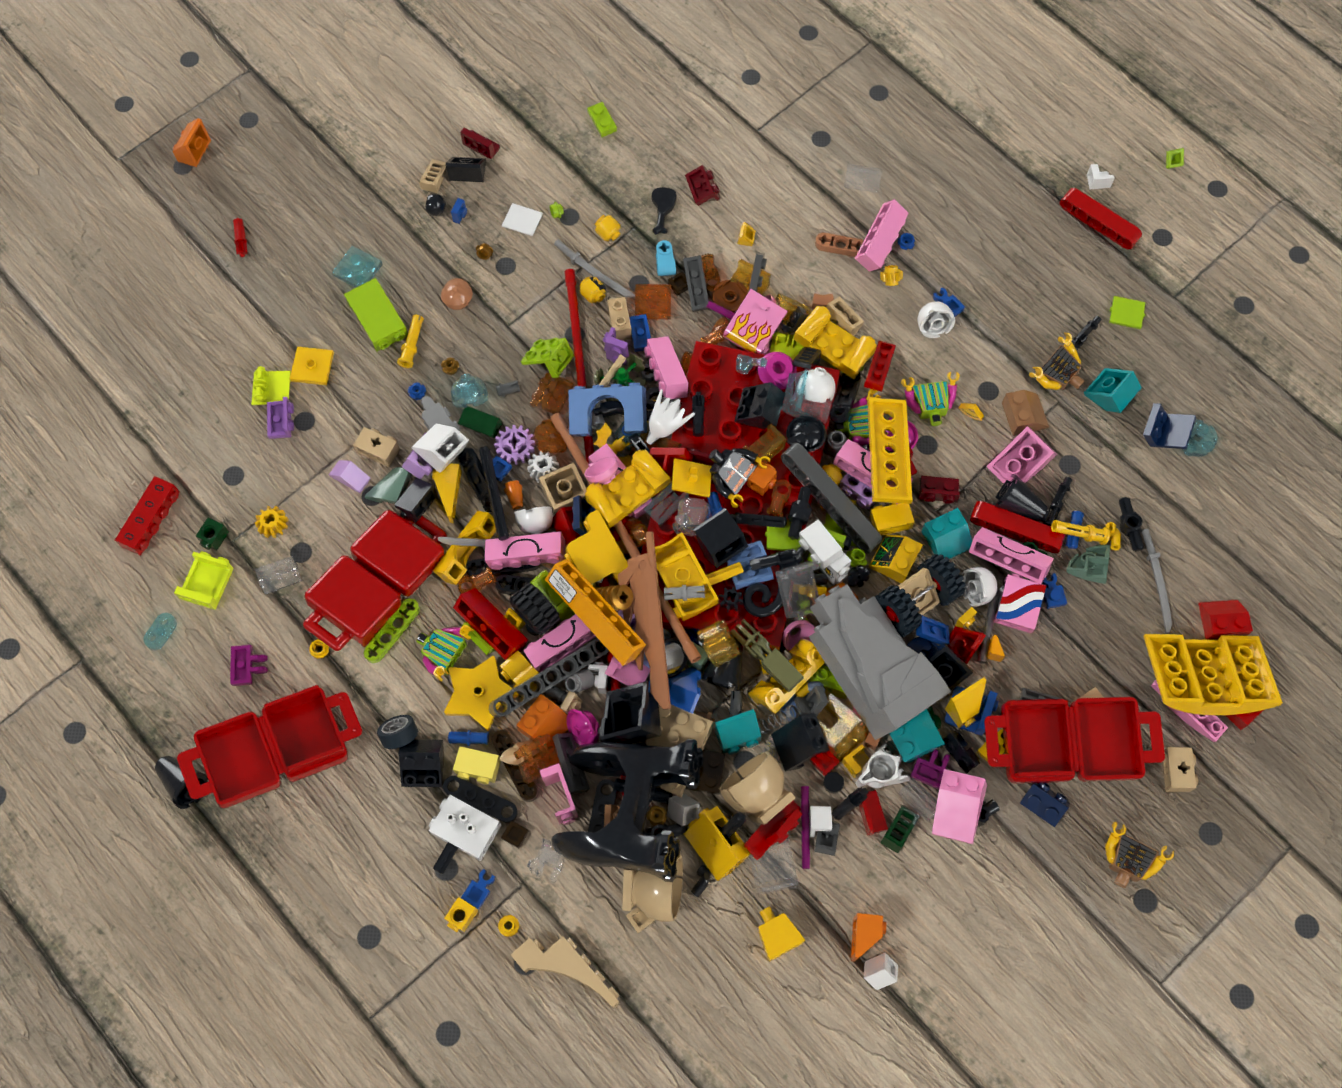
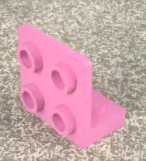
(628, 673)

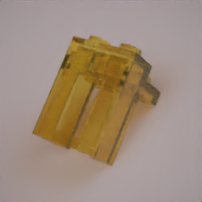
(847, 732)

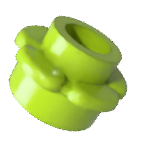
(556, 210)

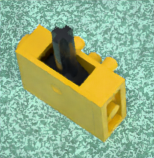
(718, 841)

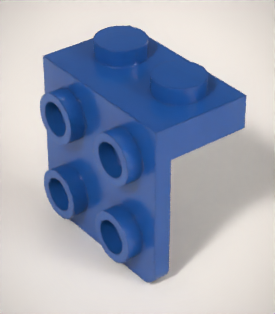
(988, 705)

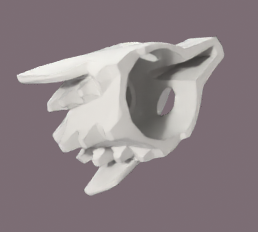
(665, 418)
(882, 770)

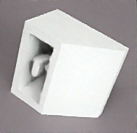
(440, 446)

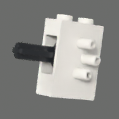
(462, 829)

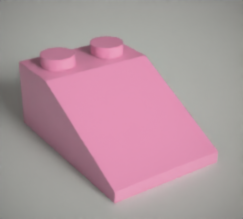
(1022, 457)
(959, 806)

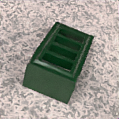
(893, 840)

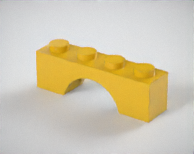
(453, 563)

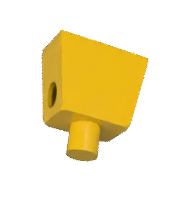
(778, 934)

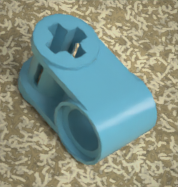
(665, 259)

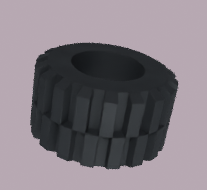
(534, 608)

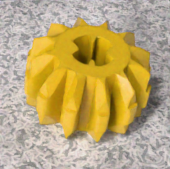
(271, 522)

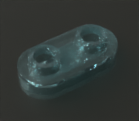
(161, 631)

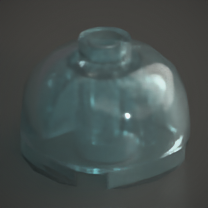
(468, 390)

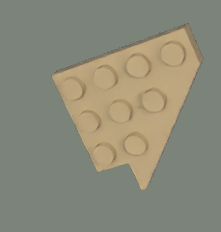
(676, 728)

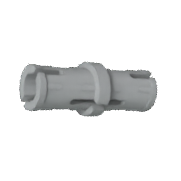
(684, 592)

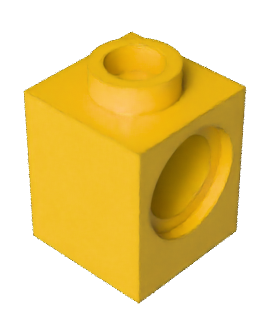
(460, 905)

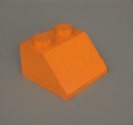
(192, 143)
(542, 719)
(866, 932)

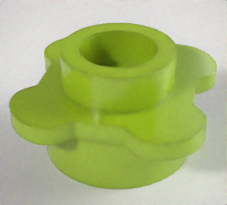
(857, 557)

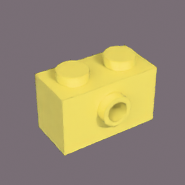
(476, 765)

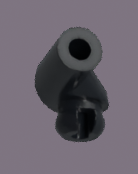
(703, 882)

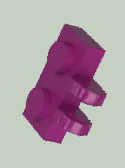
(241, 665)
(928, 772)

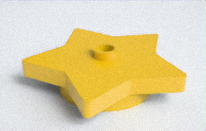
(467, 682)

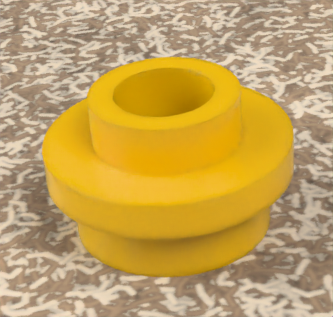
(313, 649)
(515, 926)

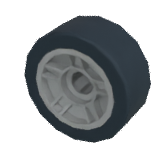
(397, 731)

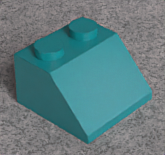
(1113, 389)
(948, 534)
(738, 732)
(917, 737)

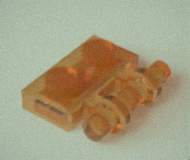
(557, 395)
(532, 765)

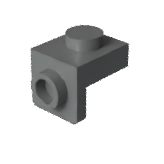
(813, 702)
(827, 840)

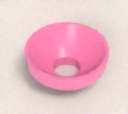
(602, 471)
(805, 630)

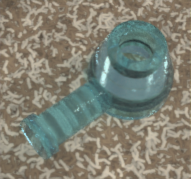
(745, 363)

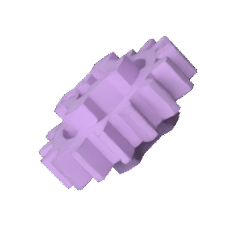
(523, 447)

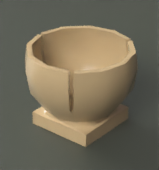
(760, 791)
(653, 895)

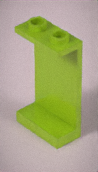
(376, 314)

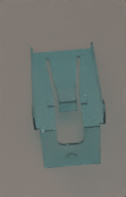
(790, 397)
(658, 510)

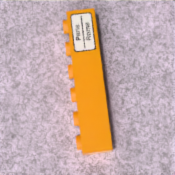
(595, 612)

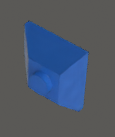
(685, 690)

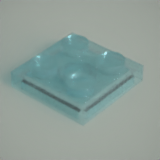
(357, 267)

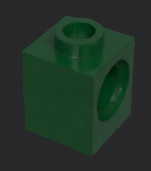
(211, 526)

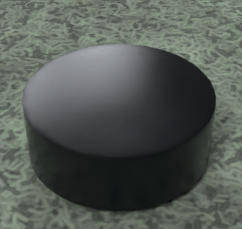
(833, 782)

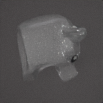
(690, 515)

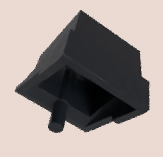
(630, 715)

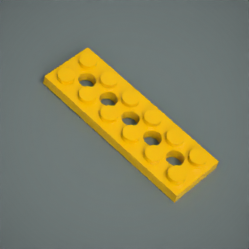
(880, 457)

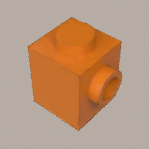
(762, 479)

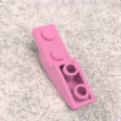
(1207, 725)

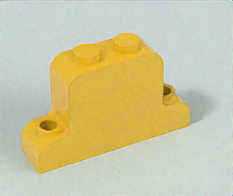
(596, 552)

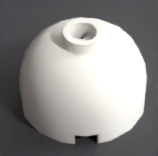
(935, 319)
(819, 385)
(534, 520)
(980, 586)

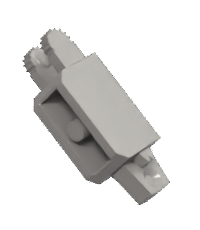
(436, 414)

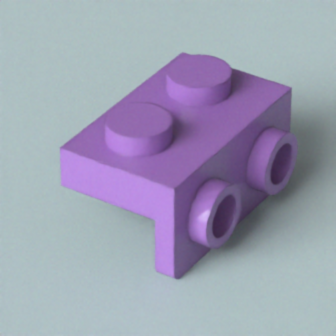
(615, 347)
(279, 419)

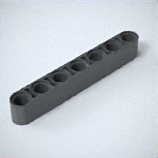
(831, 497)
(541, 680)

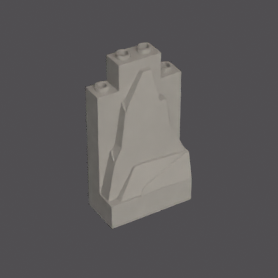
(872, 662)

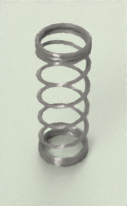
(787, 714)

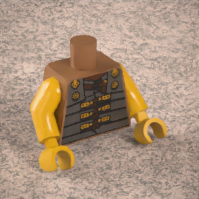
(1061, 367)
(1131, 858)

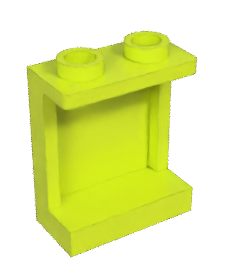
(205, 580)

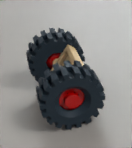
(932, 584)

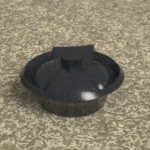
(807, 432)

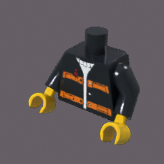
(732, 470)

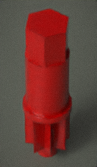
(240, 238)

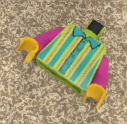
(931, 399)
(857, 424)
(443, 648)

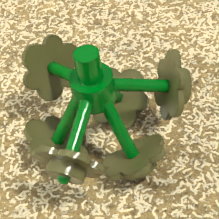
(622, 376)

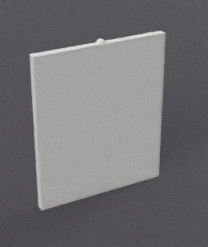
(522, 219)

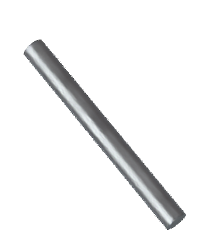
(988, 628)

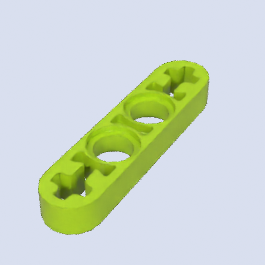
(388, 628)

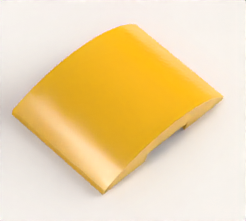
(1212, 675)

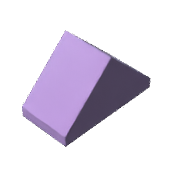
(350, 475)

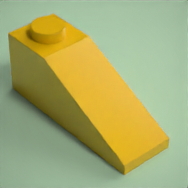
(448, 487)

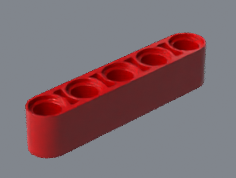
(1100, 218)
(1016, 526)

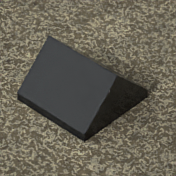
(466, 169)
(949, 665)

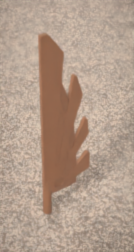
(647, 610)

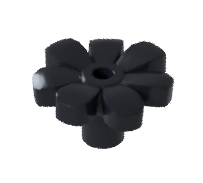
(858, 575)

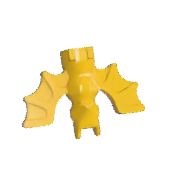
(618, 444)

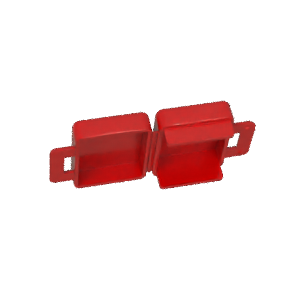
(366, 591)
(1091, 737)
(251, 751)

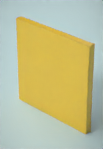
(691, 477)

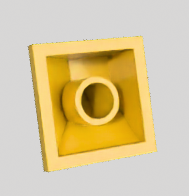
(966, 705)

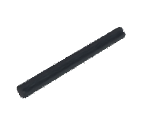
(493, 492)

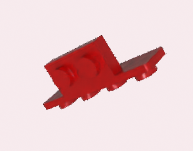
(774, 830)

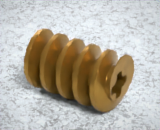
(618, 596)

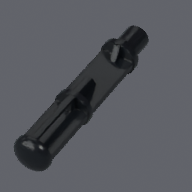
(1082, 336)
(1057, 503)
(760, 520)

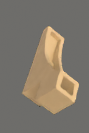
(563, 960)

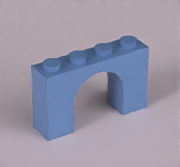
(584, 400)

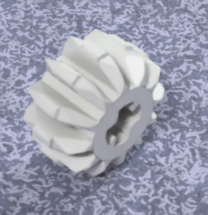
(538, 465)

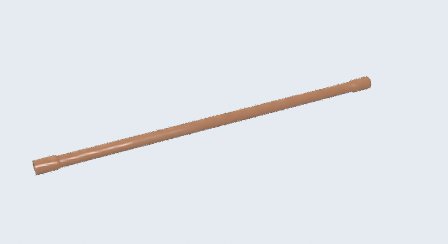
(688, 646)

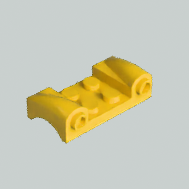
(835, 343)
(628, 489)
(680, 567)
(772, 694)

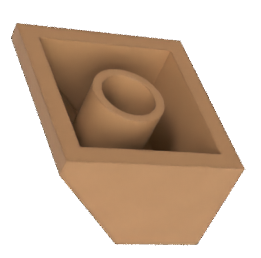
(1024, 410)

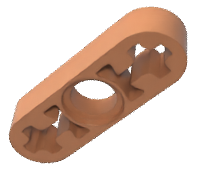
(838, 238)

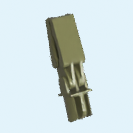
(774, 662)

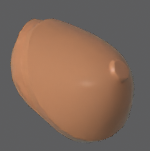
(456, 294)

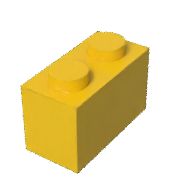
(892, 518)

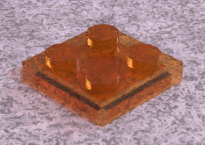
(653, 301)

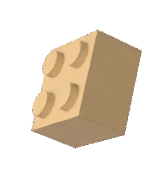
(562, 486)

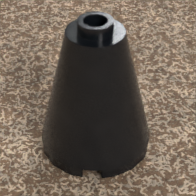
(1020, 499)
(727, 674)
(173, 781)

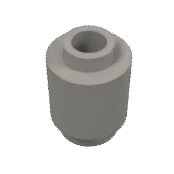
(835, 442)
(580, 681)

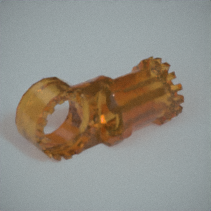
(710, 270)
(717, 332)
(778, 499)
(637, 531)
(477, 581)

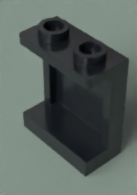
(799, 741)

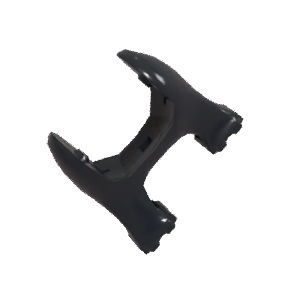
(623, 839)

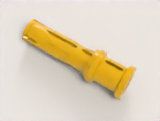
(409, 347)
(1087, 533)

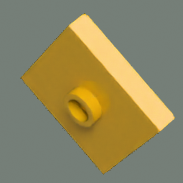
(311, 365)

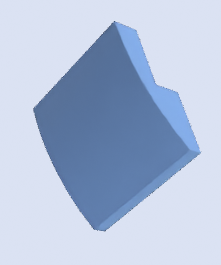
(749, 577)

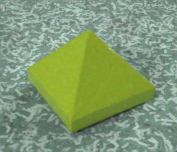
(1175, 158)

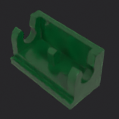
(480, 422)

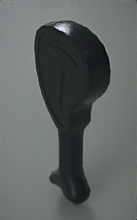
(665, 201)

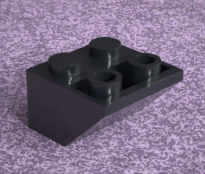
(760, 406)
(720, 538)
(422, 763)

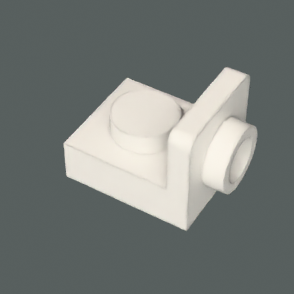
(601, 680)

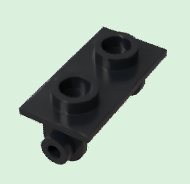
(955, 746)

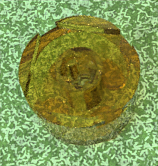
(719, 643)

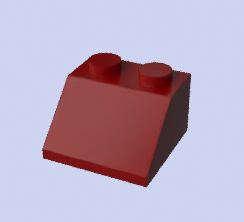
(1224, 619)

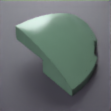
(1091, 564)

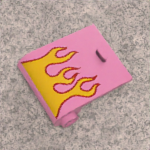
(752, 325)

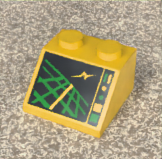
(896, 557)

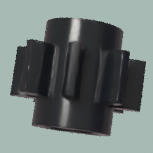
(729, 605)

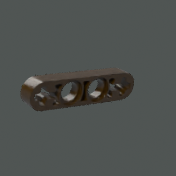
(512, 768)

